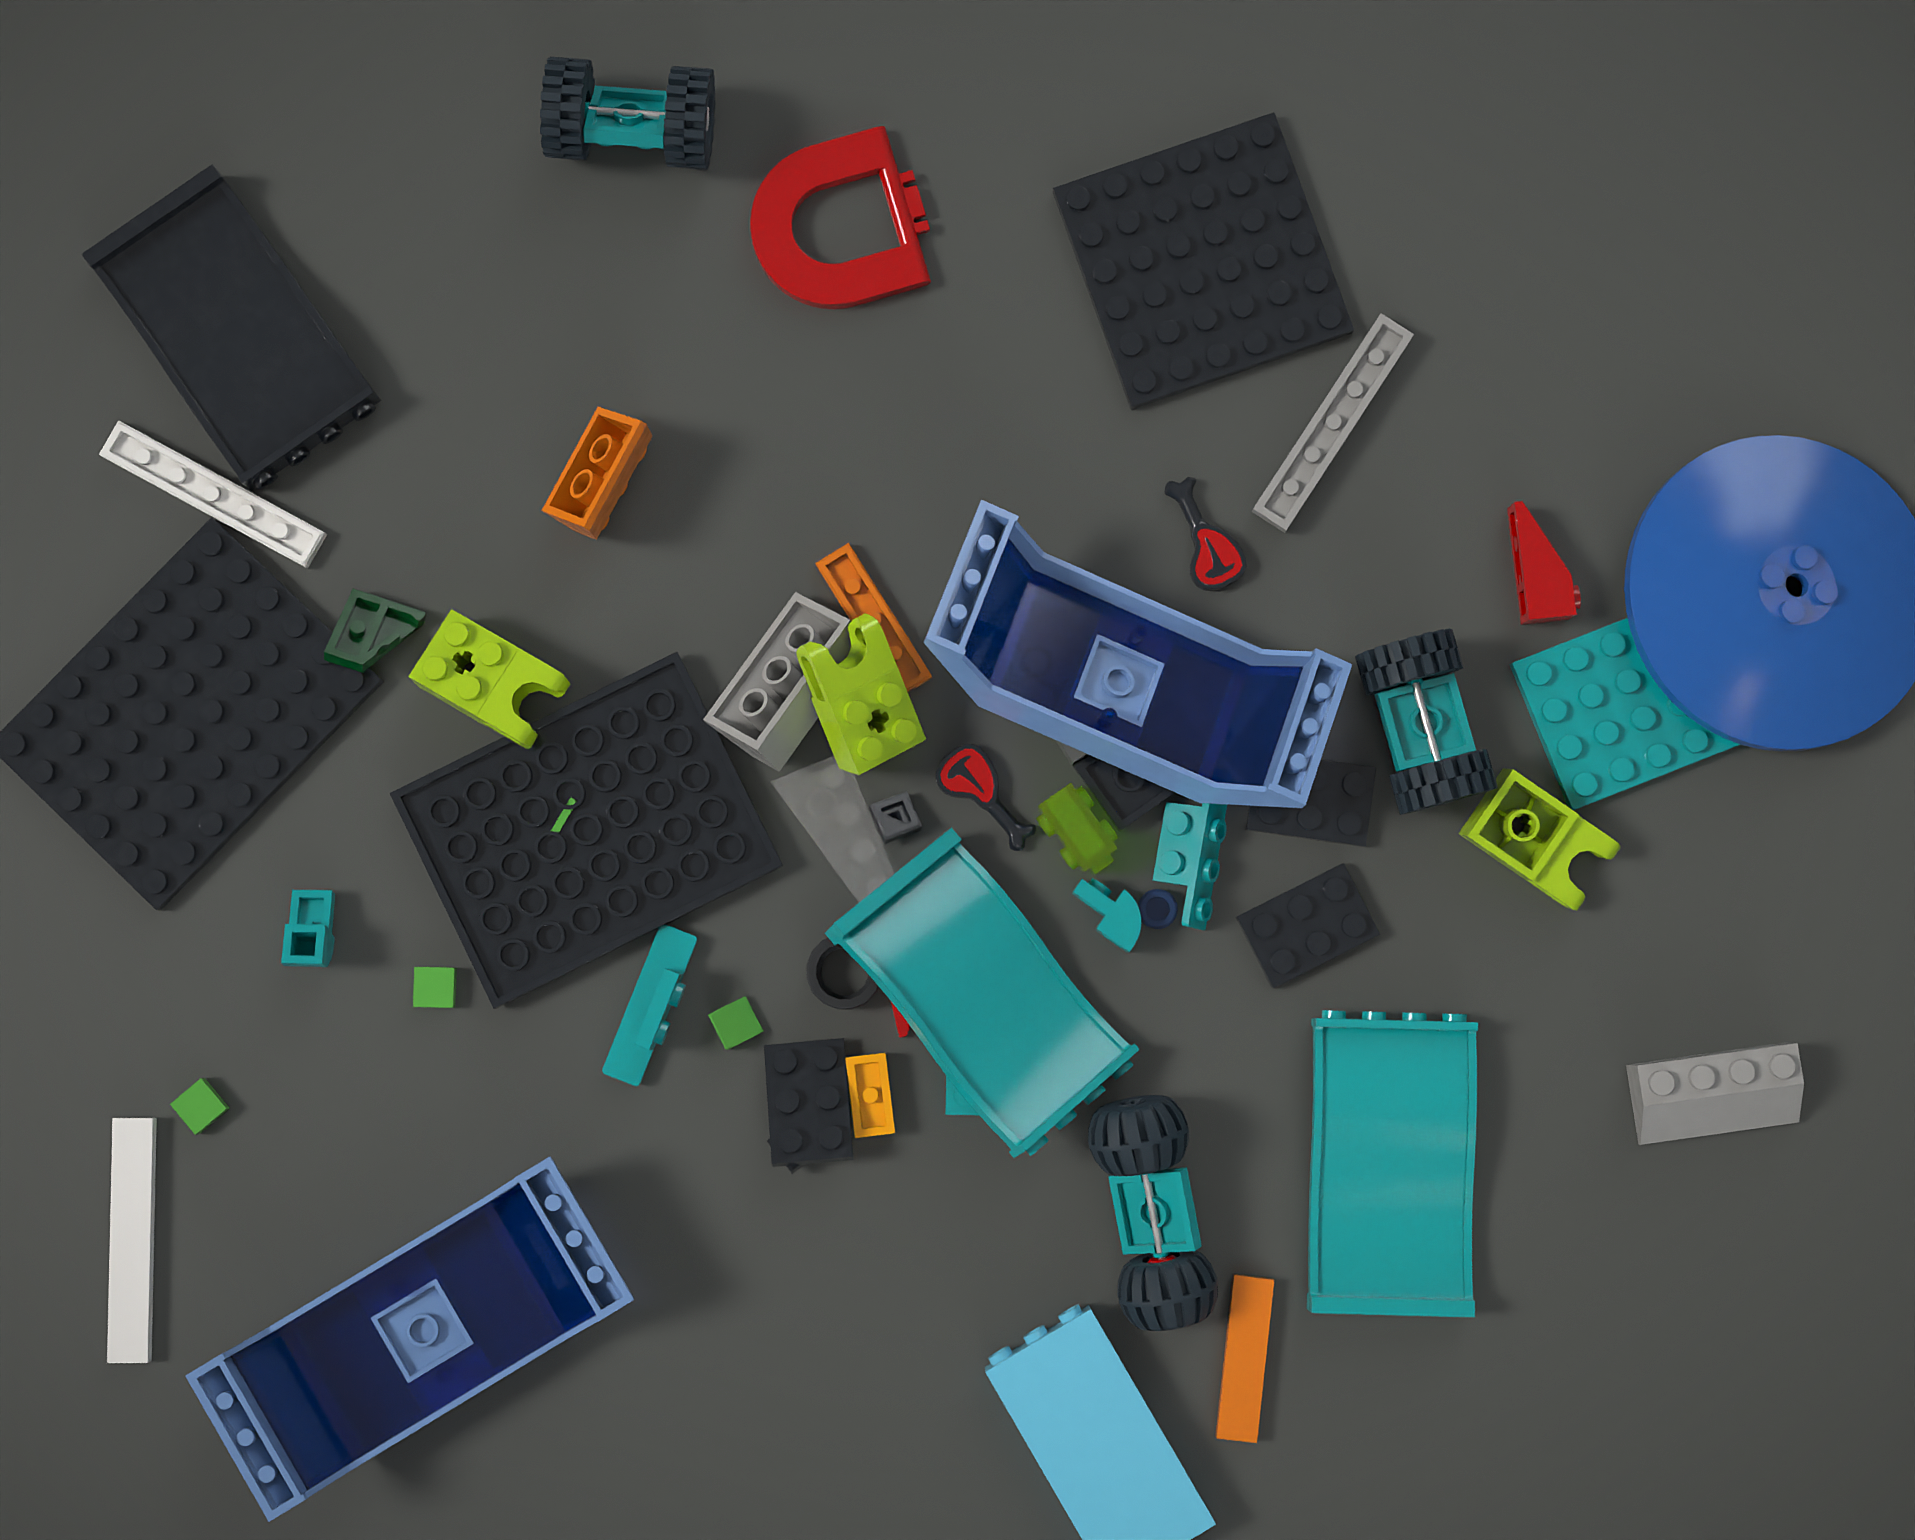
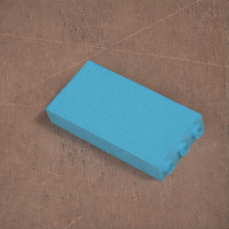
(1096, 1434)

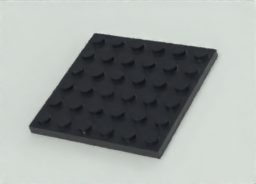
(1202, 260)

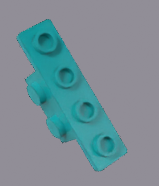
(1190, 856)
(649, 1005)

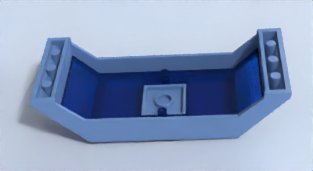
(1131, 674)
(409, 1338)

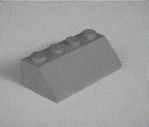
(768, 699)
(1716, 1092)

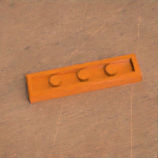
(859, 596)
(1244, 1358)

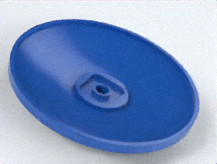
(1715, 603)

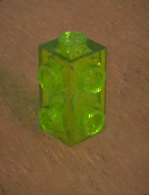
(1084, 838)

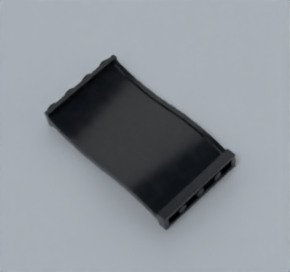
(232, 328)

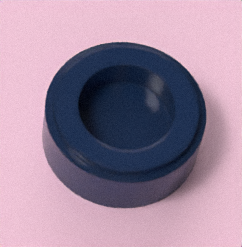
(1157, 909)

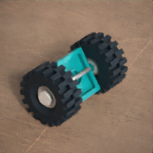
(579, 114)
(1425, 721)

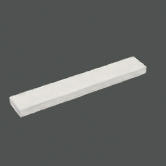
(213, 494)
(131, 1240)

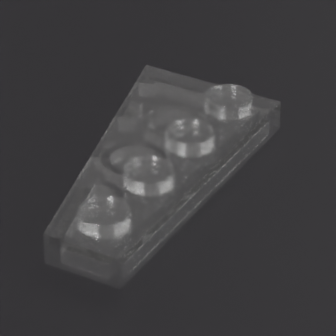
(839, 823)

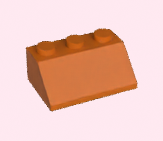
(598, 472)

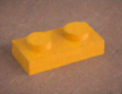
(870, 1095)

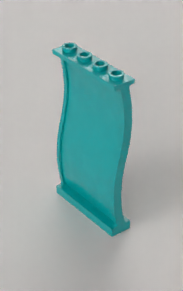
(983, 994)
(1392, 1165)

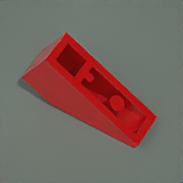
(1541, 577)

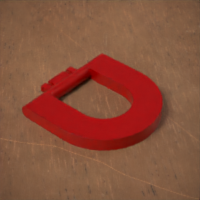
(825, 167)

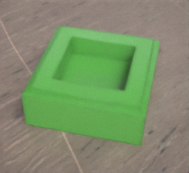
(434, 987)
(199, 1106)

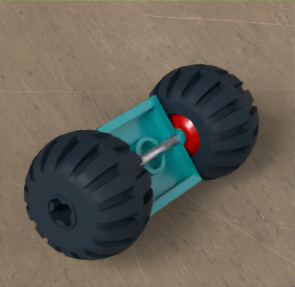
(1154, 1212)

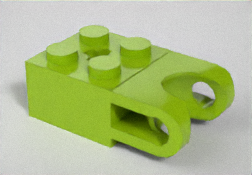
(496, 683)
(861, 699)
(1547, 842)

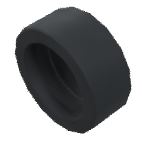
(819, 989)

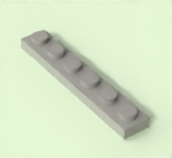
(1332, 423)

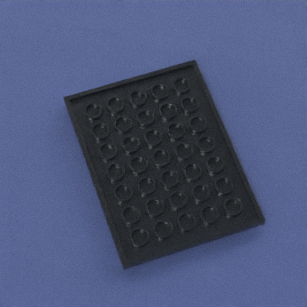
(184, 714)
(647, 841)

